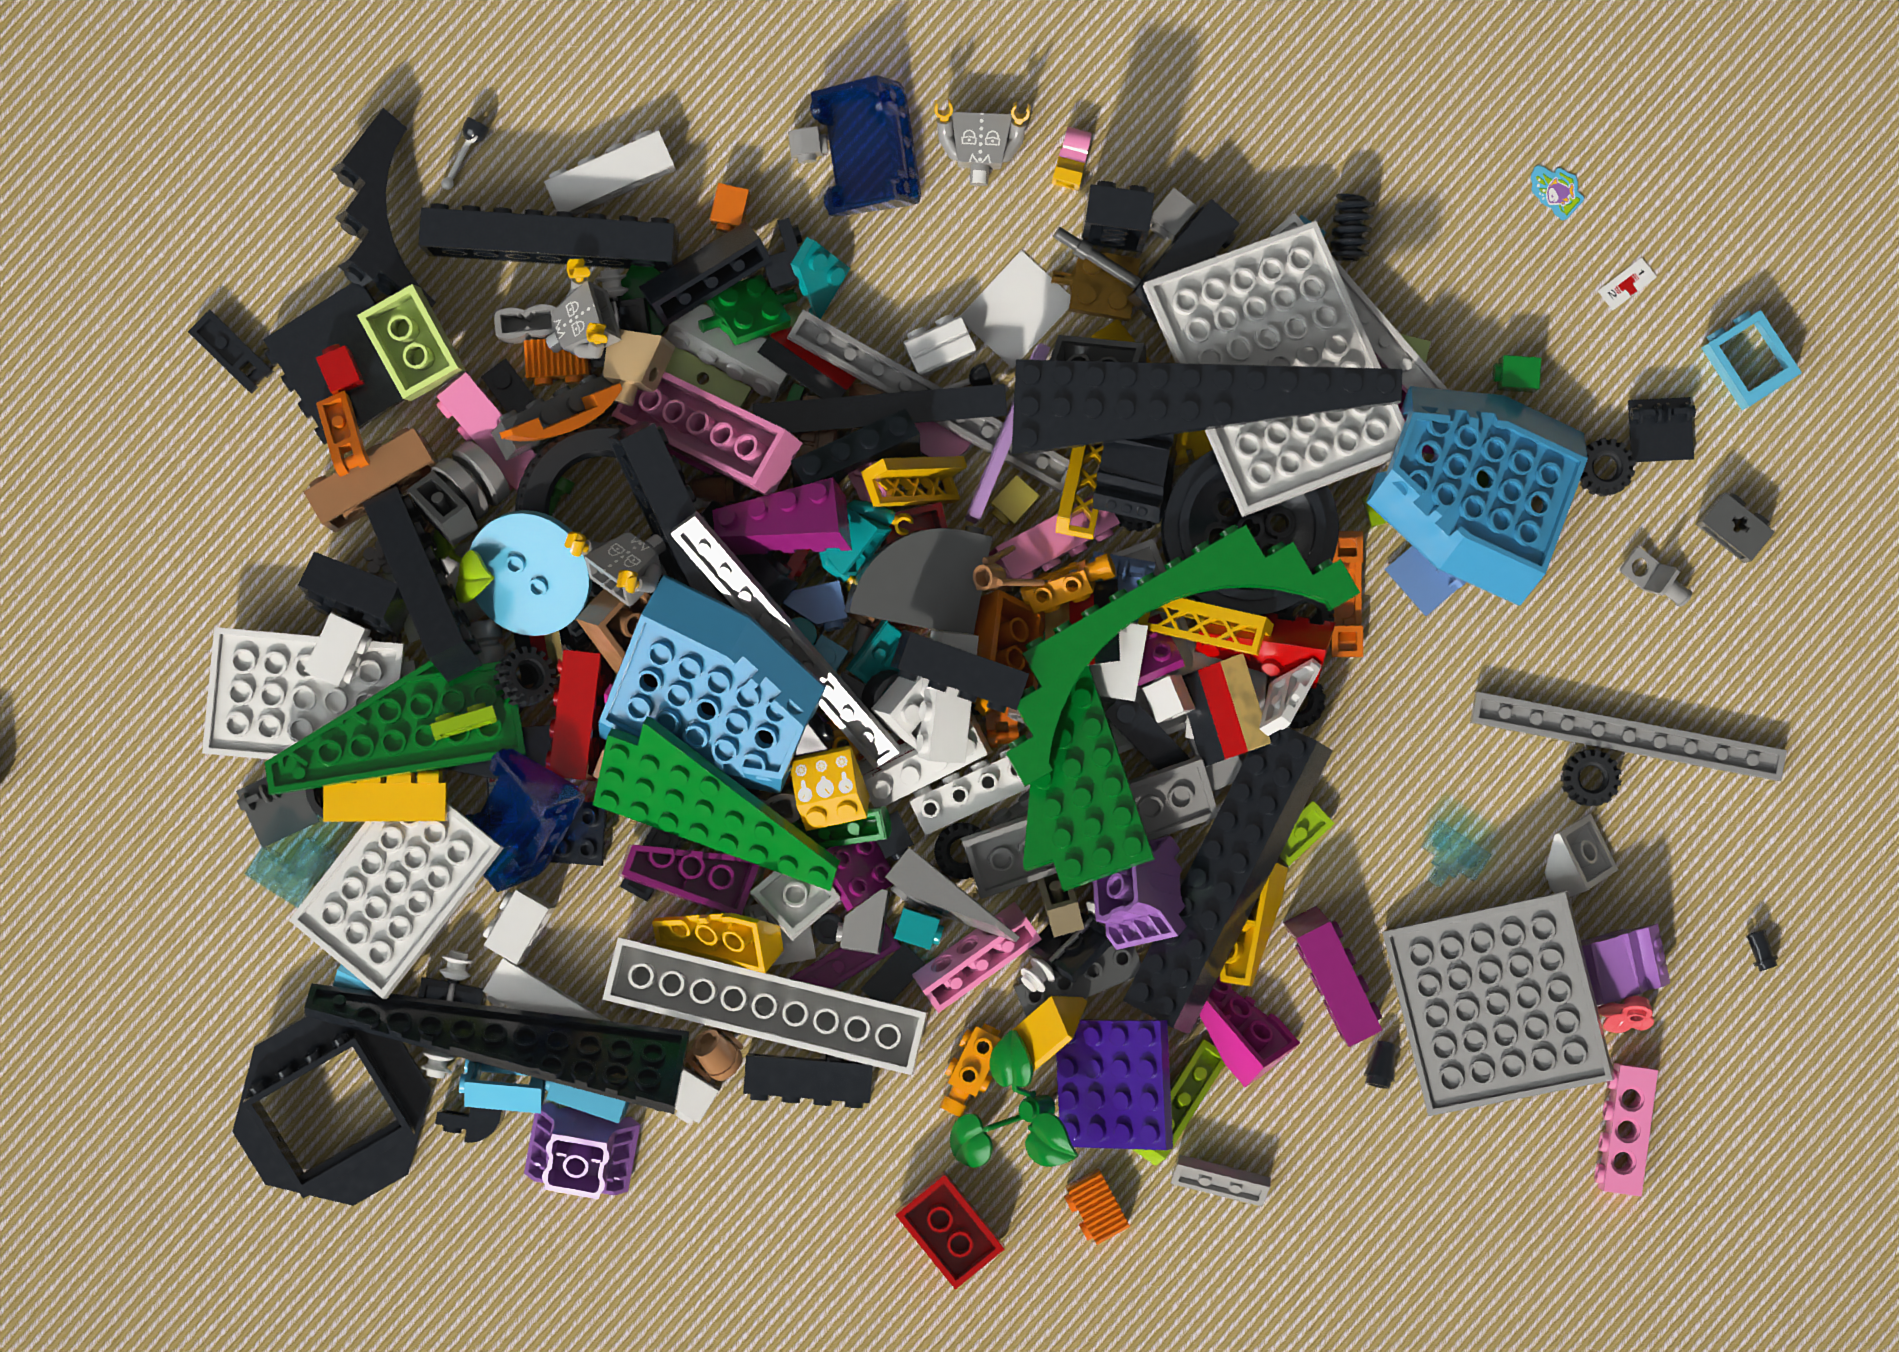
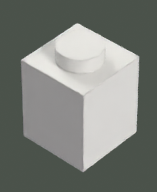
(1168, 697)

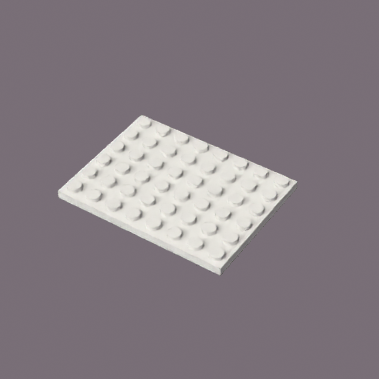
(1277, 308)

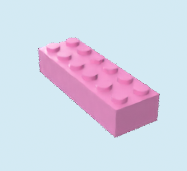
(715, 433)

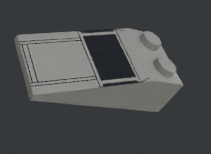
(925, 885)

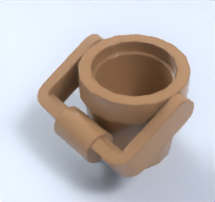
(716, 1054)

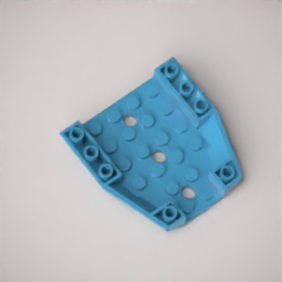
(1471, 530)
(722, 658)

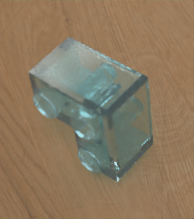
(294, 877)

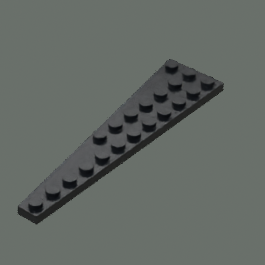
(1114, 401)
(584, 1053)

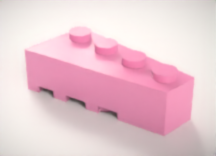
(477, 421)
(1043, 547)

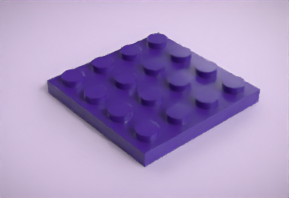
(1116, 1085)

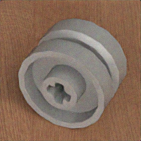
(473, 478)

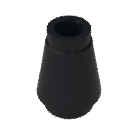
(1381, 1067)

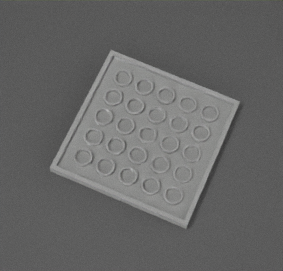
(1498, 1004)

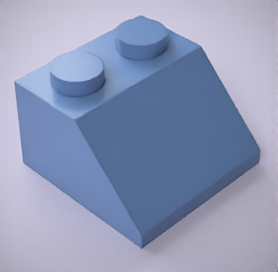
(820, 605)

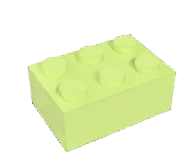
(411, 342)

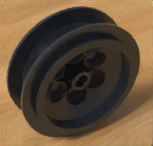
(1194, 513)

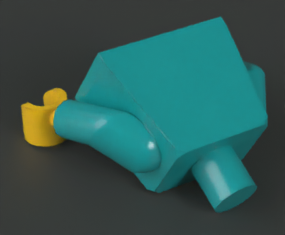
(867, 531)

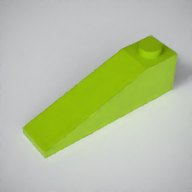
(1188, 1092)

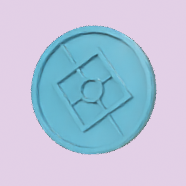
(536, 578)

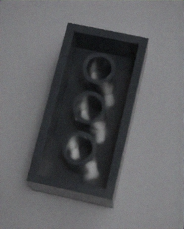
(1117, 216)

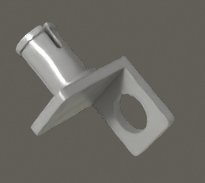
(1657, 579)

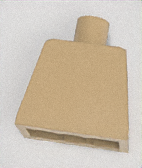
(636, 363)

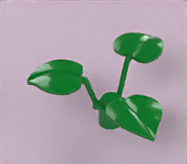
(1048, 1140)

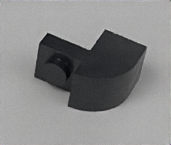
(780, 269)
(478, 1122)

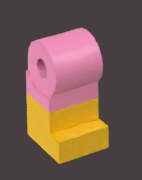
(1072, 159)

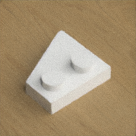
(1286, 696)

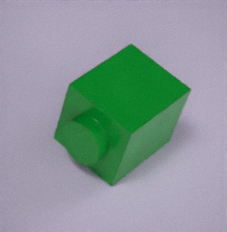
(1517, 373)

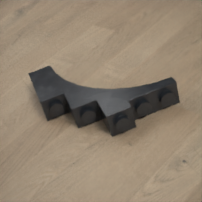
(364, 215)

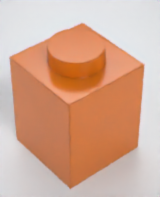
(729, 207)

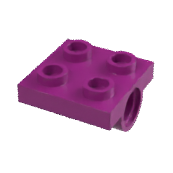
(1159, 654)
(859, 872)

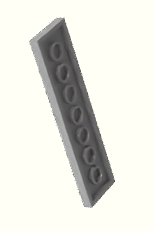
(1166, 802)

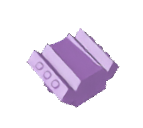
(1143, 900)
(1625, 963)
(581, 1152)

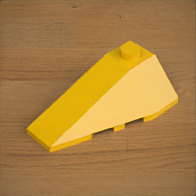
(722, 938)
(1249, 948)

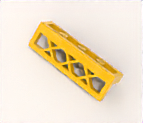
(909, 473)
(1070, 495)
(1211, 614)

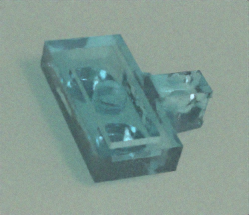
(1453, 854)

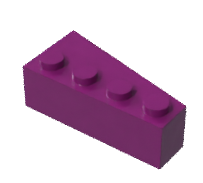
(787, 520)
(696, 876)
(1335, 976)

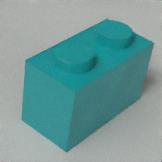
(918, 928)

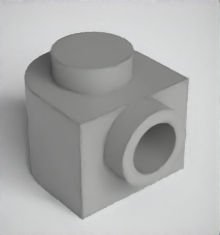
(807, 144)

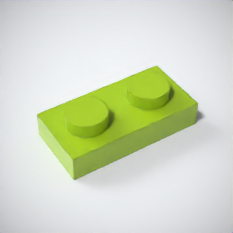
(449, 724)
(1307, 830)

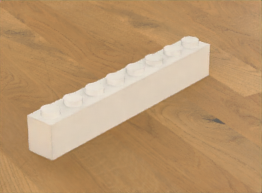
(524, 990)

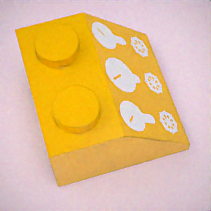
(829, 788)

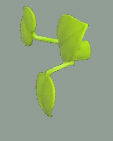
(472, 571)

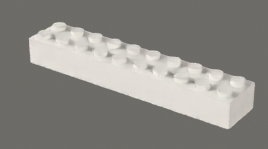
(765, 1006)

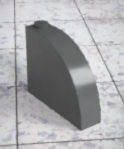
(923, 580)

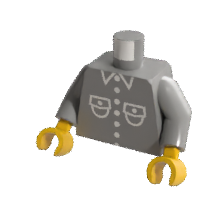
(980, 139)
(584, 318)
(621, 565)

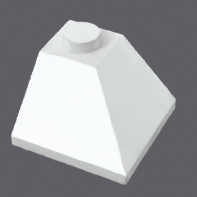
(1578, 858)

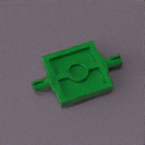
(749, 310)

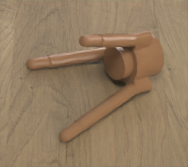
(993, 576)

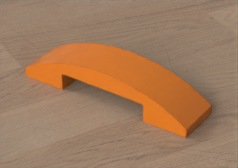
(594, 404)
(1348, 630)

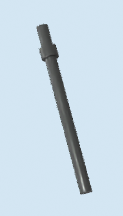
(1084, 249)

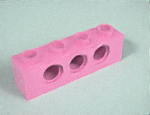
(974, 959)
(1629, 1178)

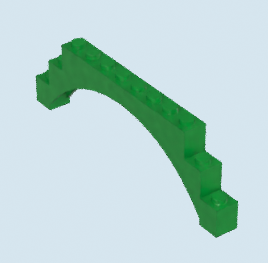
(1225, 564)

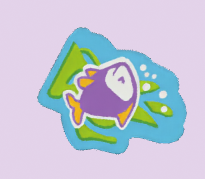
(1556, 190)

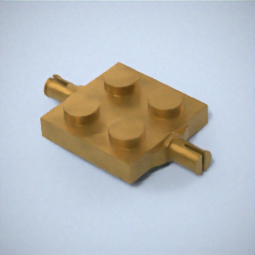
(1097, 291)

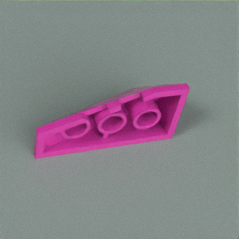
(1244, 1034)

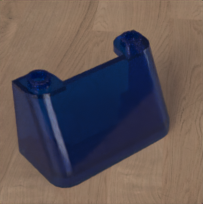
(868, 146)
(526, 816)

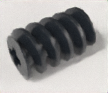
(1351, 227)

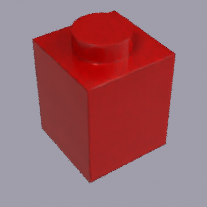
(339, 369)

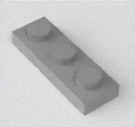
(1220, 1180)

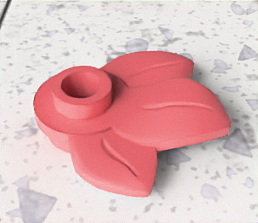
(1634, 1013)

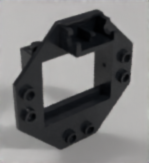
(364, 1165)

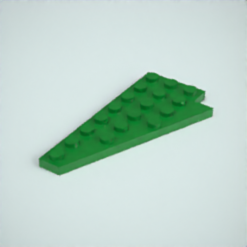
(394, 733)
(684, 794)
(1085, 807)

